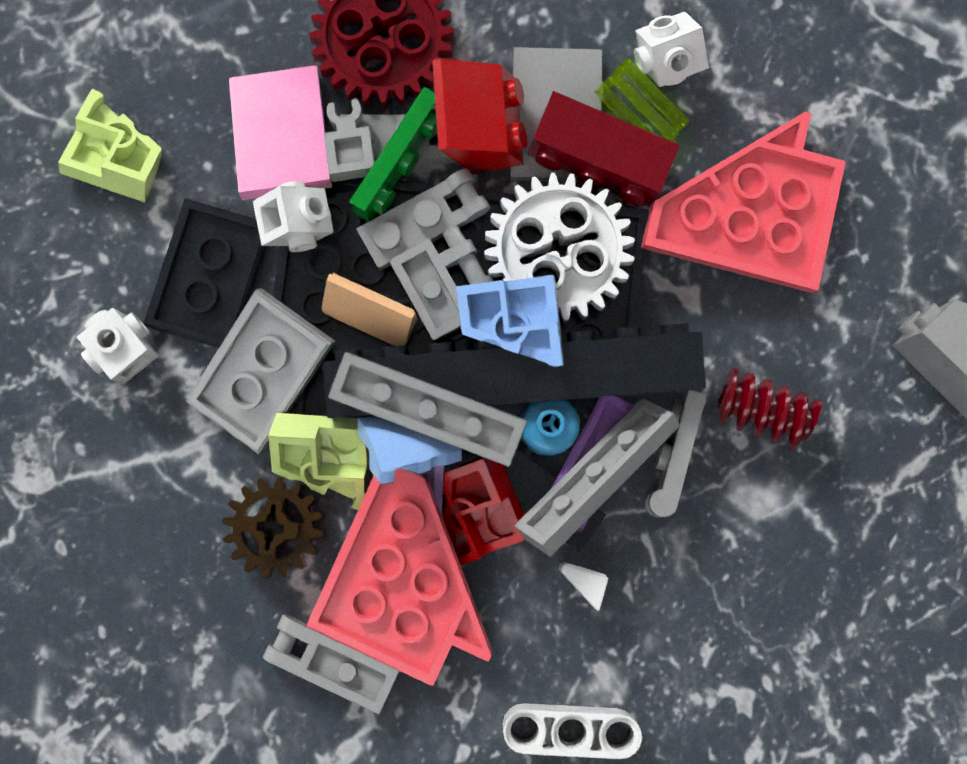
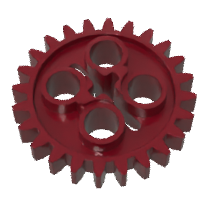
(404, 67)

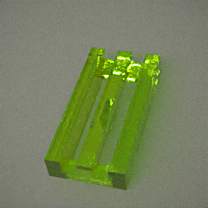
(650, 90)

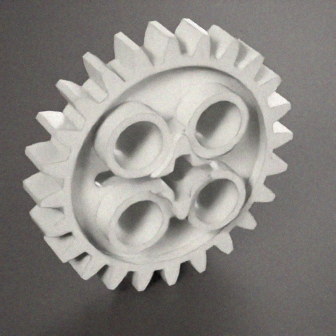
(543, 211)

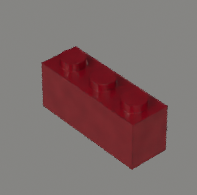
(602, 150)

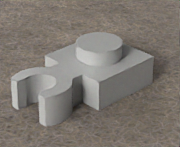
(349, 146)

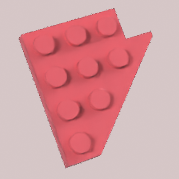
(755, 212)
(400, 584)

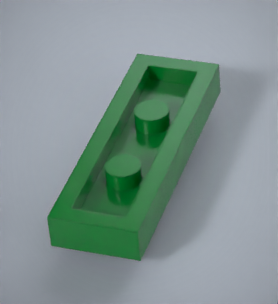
(396, 158)

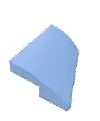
(514, 316)
(400, 447)

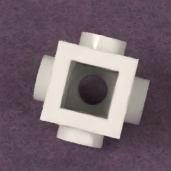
(671, 49)
(293, 216)
(116, 345)

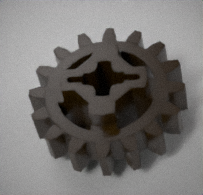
(271, 549)

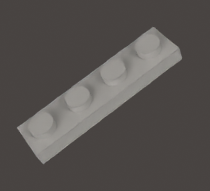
(427, 409)
(597, 476)

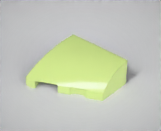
(110, 151)
(320, 454)

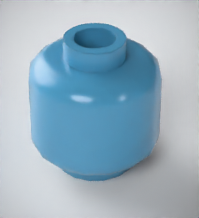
(558, 440)

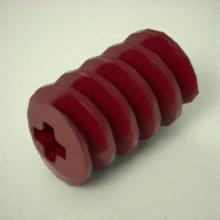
(767, 408)

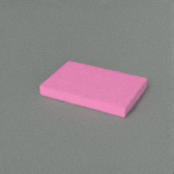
(278, 130)

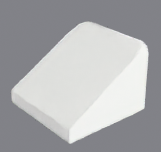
(587, 582)

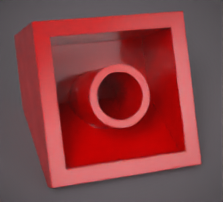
(479, 115)

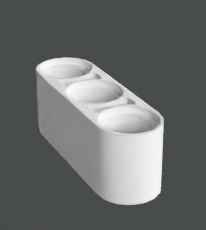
(590, 744)

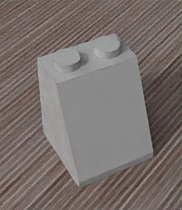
(937, 349)

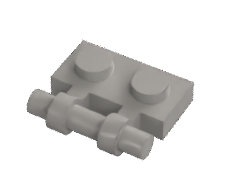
(429, 284)

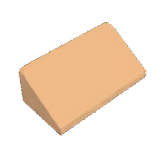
(368, 311)

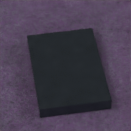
(205, 274)

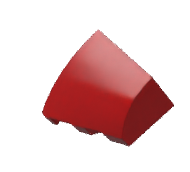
(480, 509)

